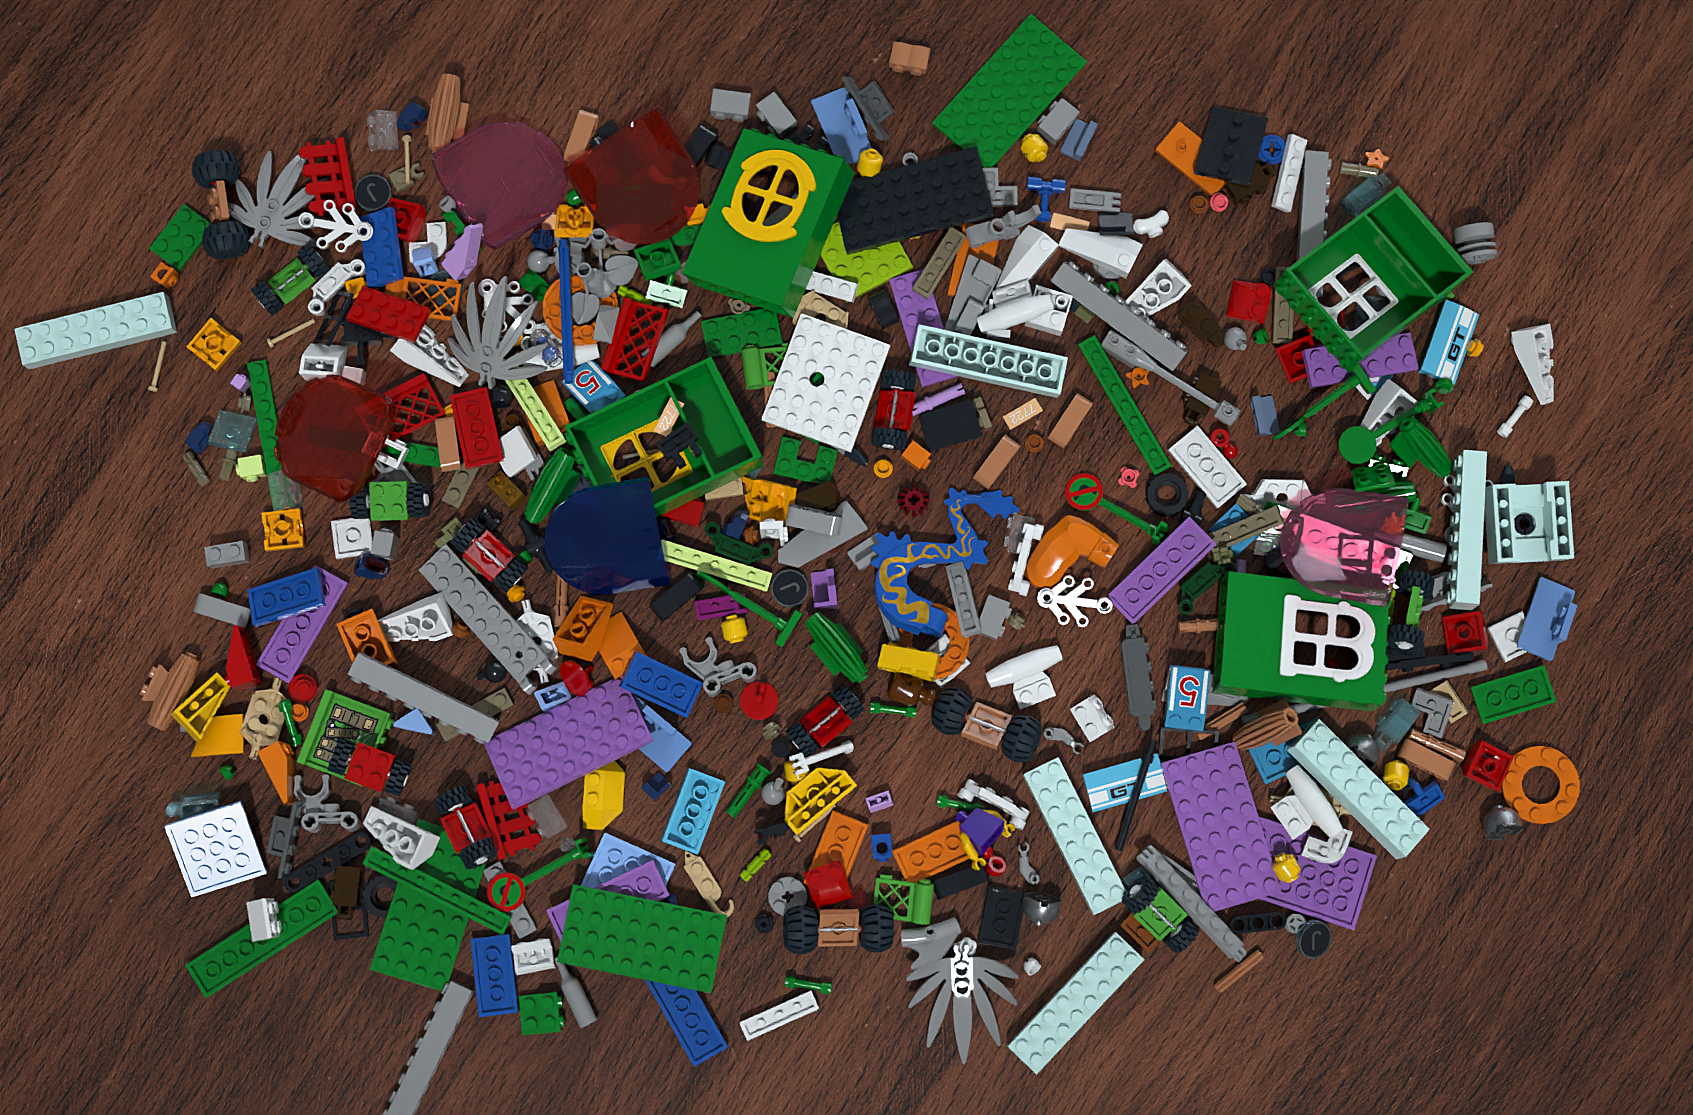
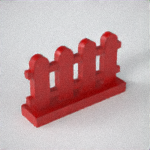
(331, 168)
(505, 827)

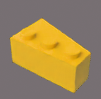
(909, 661)
(201, 706)

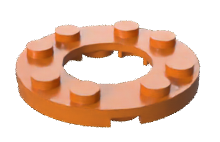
(552, 312)
(958, 646)
(1568, 785)

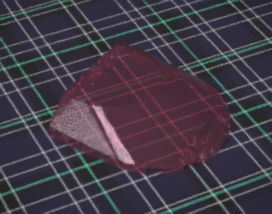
(502, 179)
(1346, 544)

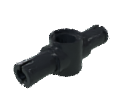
(1194, 509)
(535, 544)

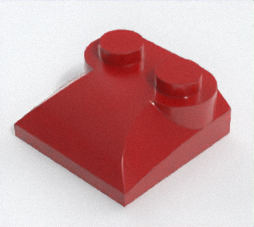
(409, 219)
(1249, 301)
(1292, 358)
(1465, 632)
(1487, 765)
(827, 884)

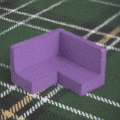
(824, 590)

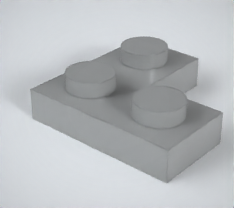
(999, 195)
(1437, 707)

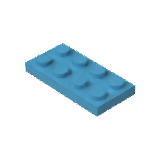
(1275, 761)

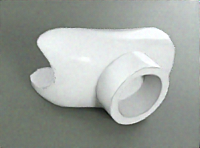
(1152, 225)

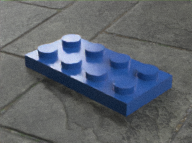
(382, 250)
(286, 597)
(660, 684)
(494, 975)

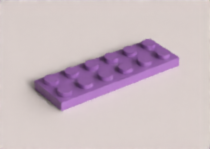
(915, 311)
(1392, 358)
(1161, 570)
(299, 632)
(639, 882)

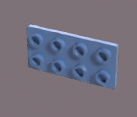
(842, 124)
(1547, 619)
(668, 742)

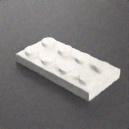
(1207, 467)

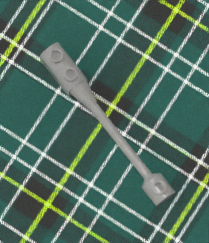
(1135, 356)

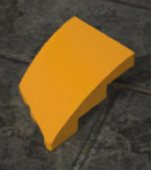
(768, 499)
(221, 737)

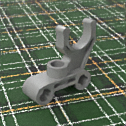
(1007, 227)
(718, 674)
(322, 813)

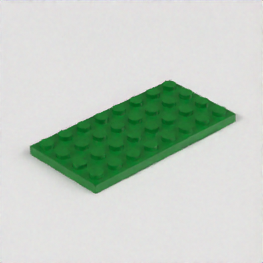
(1010, 92)
(420, 933)
(642, 938)

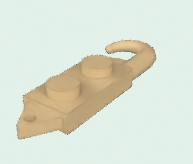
(705, 883)

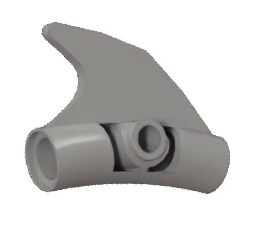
(931, 941)

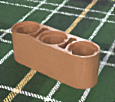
(581, 135)
(1070, 420)
(448, 444)
(996, 461)
(1426, 759)

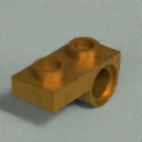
(506, 490)

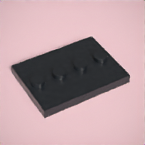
(1231, 146)

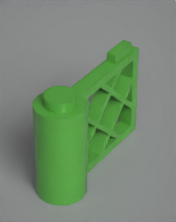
(755, 365)
(919, 902)

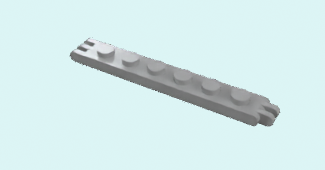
(1192, 903)

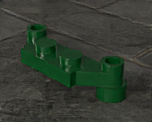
(736, 549)
(1200, 582)

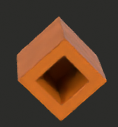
(916, 456)

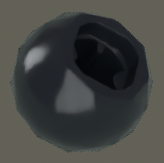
(501, 397)

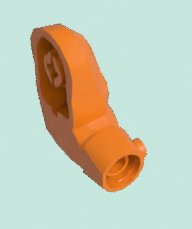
(1062, 548)

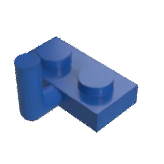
(1424, 798)

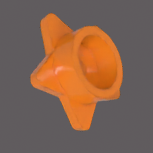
(1376, 155)
(1143, 376)

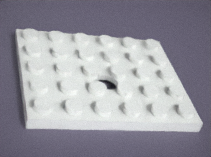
(850, 373)

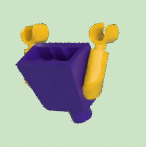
(980, 831)

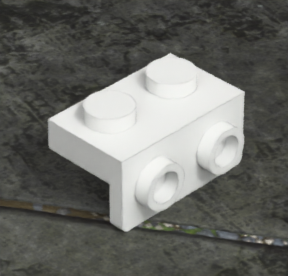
(774, 529)
(1092, 718)
(533, 956)

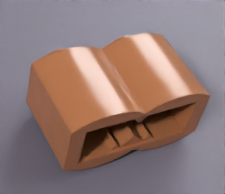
(909, 58)

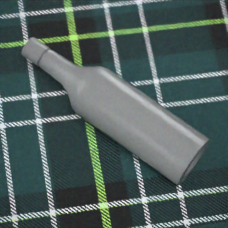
(671, 339)
(1424, 548)
(576, 997)

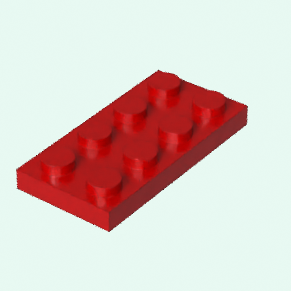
(388, 314)
(476, 428)

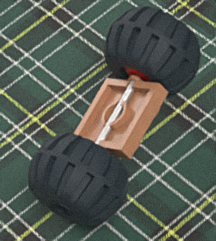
(216, 171)
(986, 725)
(838, 928)

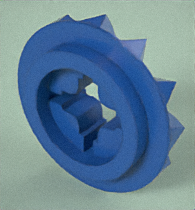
(1277, 143)

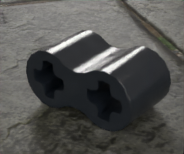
(718, 158)
(883, 309)

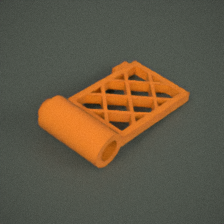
(400, 290)

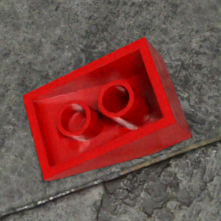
(241, 664)

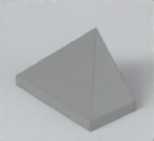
(605, 323)

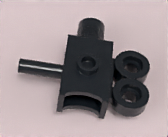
(360, 336)

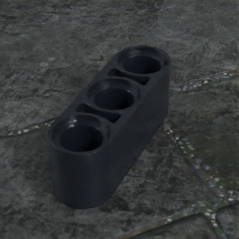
(700, 143)
(677, 596)
(960, 881)
(1266, 919)

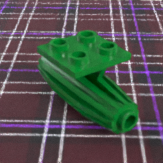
(1419, 443)
(1380, 480)
(552, 485)
(836, 648)

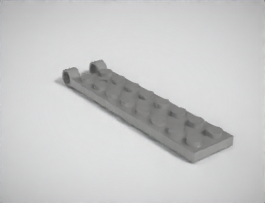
(486, 616)

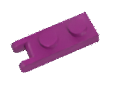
(718, 607)

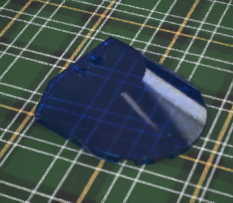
(607, 539)

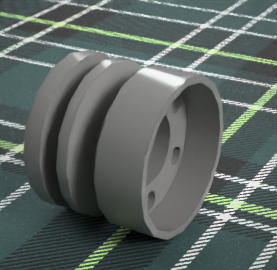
(1475, 238)

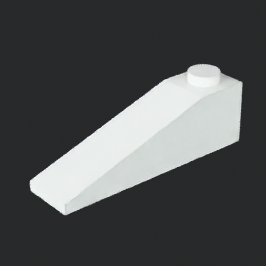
(1108, 251)
(1027, 257)
(1159, 290)
(1533, 351)
(430, 357)
(1387, 405)
(421, 620)
(402, 839)

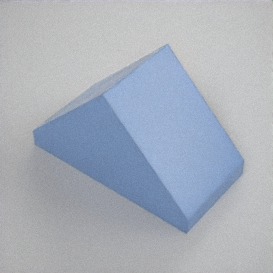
(424, 262)
(552, 696)
(415, 722)

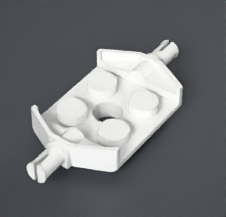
(1269, 489)
(539, 626)

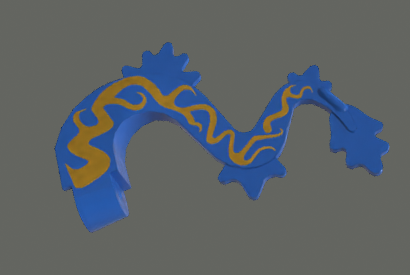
(899, 557)

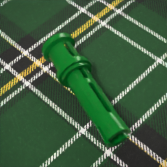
(753, 783)

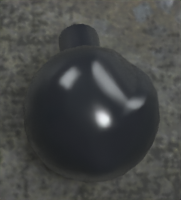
(493, 672)

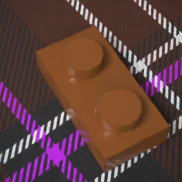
(1139, 933)

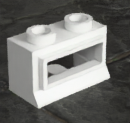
(391, 461)

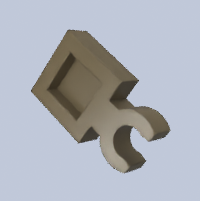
(398, 177)
(982, 415)

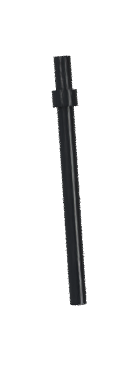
(1147, 759)

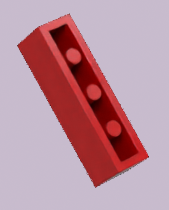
(689, 513)

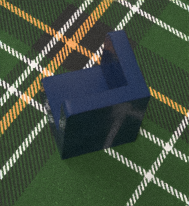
(656, 786)

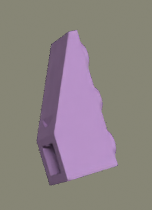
(464, 255)

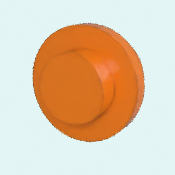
(300, 711)

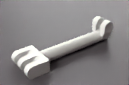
(845, 747)

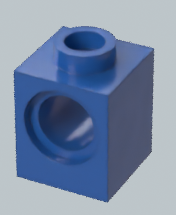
(881, 838)

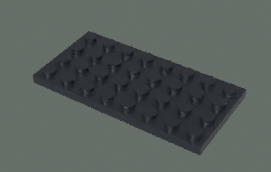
(914, 201)

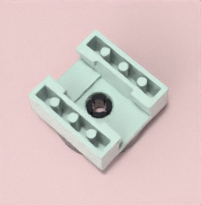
(1546, 519)

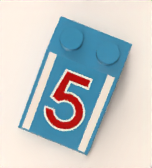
(593, 387)
(1186, 698)

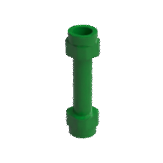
(285, 706)
(909, 711)
(943, 801)
(824, 987)

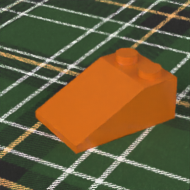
(552, 402)
(583, 628)
(366, 636)
(619, 645)
(281, 769)

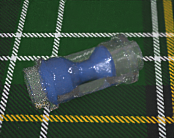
(551, 354)

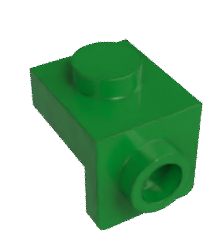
(534, 285)

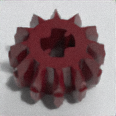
(913, 508)

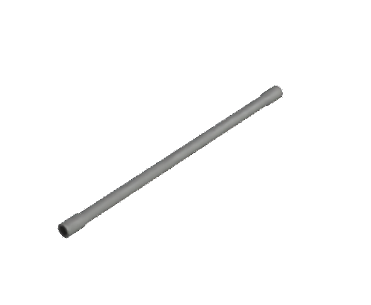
(1469, 668)

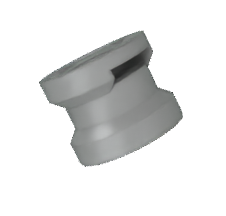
(1294, 923)

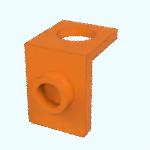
(169, 278)

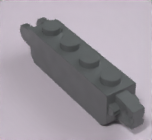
(1136, 677)

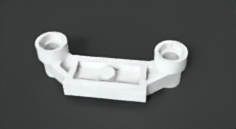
(332, 283)
(1018, 584)
(988, 795)

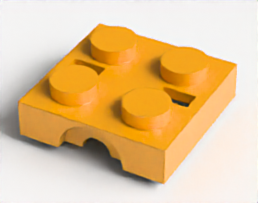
(575, 222)
(216, 340)
(279, 529)

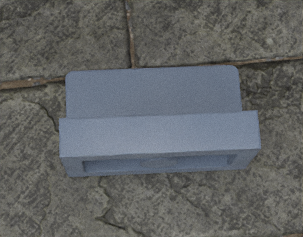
(1078, 139)
(1264, 415)

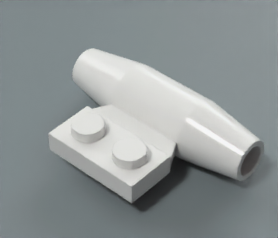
(1014, 306)
(580, 353)
(1027, 675)
(1305, 806)

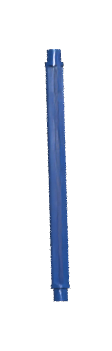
(566, 316)

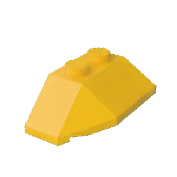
(603, 796)
(815, 796)

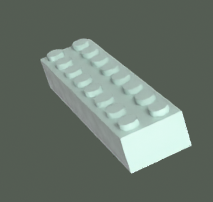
(95, 330)
(988, 361)
(1467, 530)
(1358, 789)
(1075, 835)
(1075, 1002)

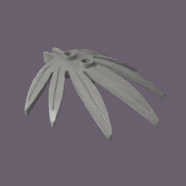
(270, 214)
(489, 354)
(961, 977)

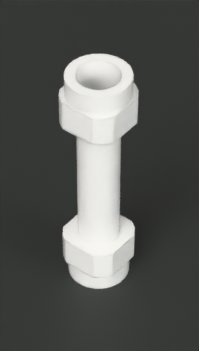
(1506, 428)

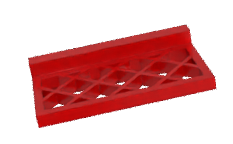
(620, 339)
(405, 391)

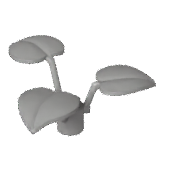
(600, 284)
(586, 306)

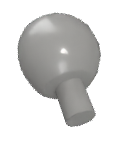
(539, 261)
(1235, 339)
(773, 792)

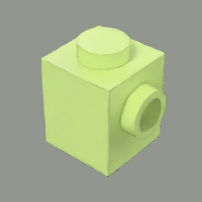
(251, 468)

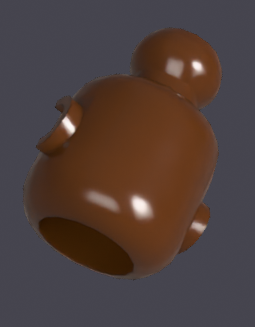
(909, 689)

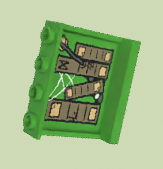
(346, 719)

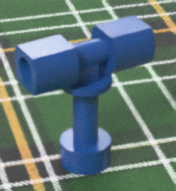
(1045, 190)

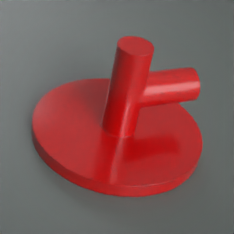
(576, 678)
(759, 700)

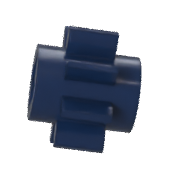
(542, 240)

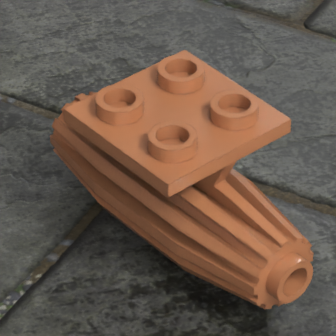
(446, 114)
(169, 689)
(1275, 724)

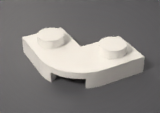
(436, 240)
(1328, 851)

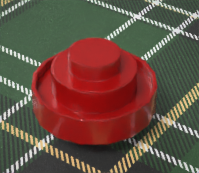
(302, 688)

